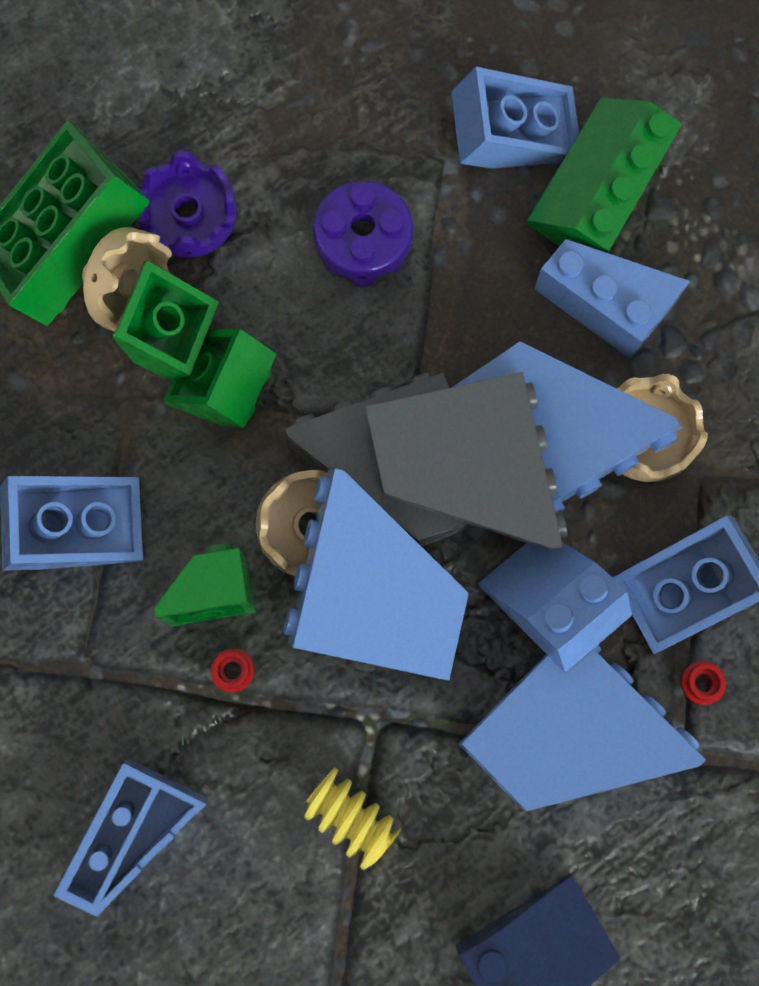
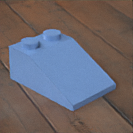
(512, 120)
(69, 521)
(692, 584)
(558, 600)

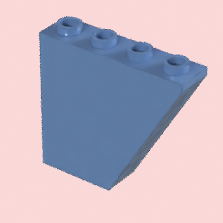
(584, 420)
(372, 588)
(576, 735)

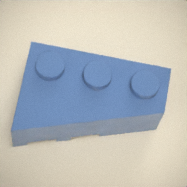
(609, 293)
(129, 829)

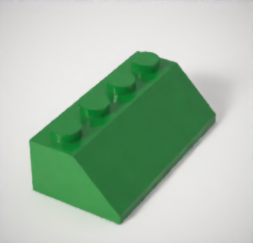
(604, 173)

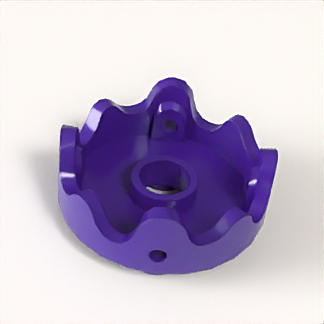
(188, 182)
(368, 256)

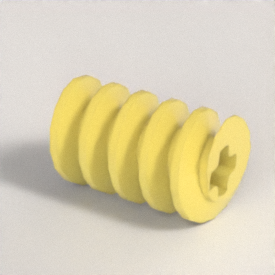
(351, 819)

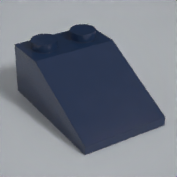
(541, 943)

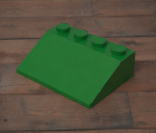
(58, 219)

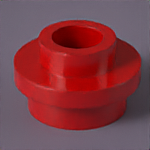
(219, 666)
(715, 679)

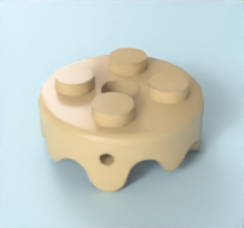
(114, 269)
(665, 394)
(279, 519)

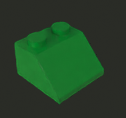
(164, 323)
(224, 379)
(209, 588)

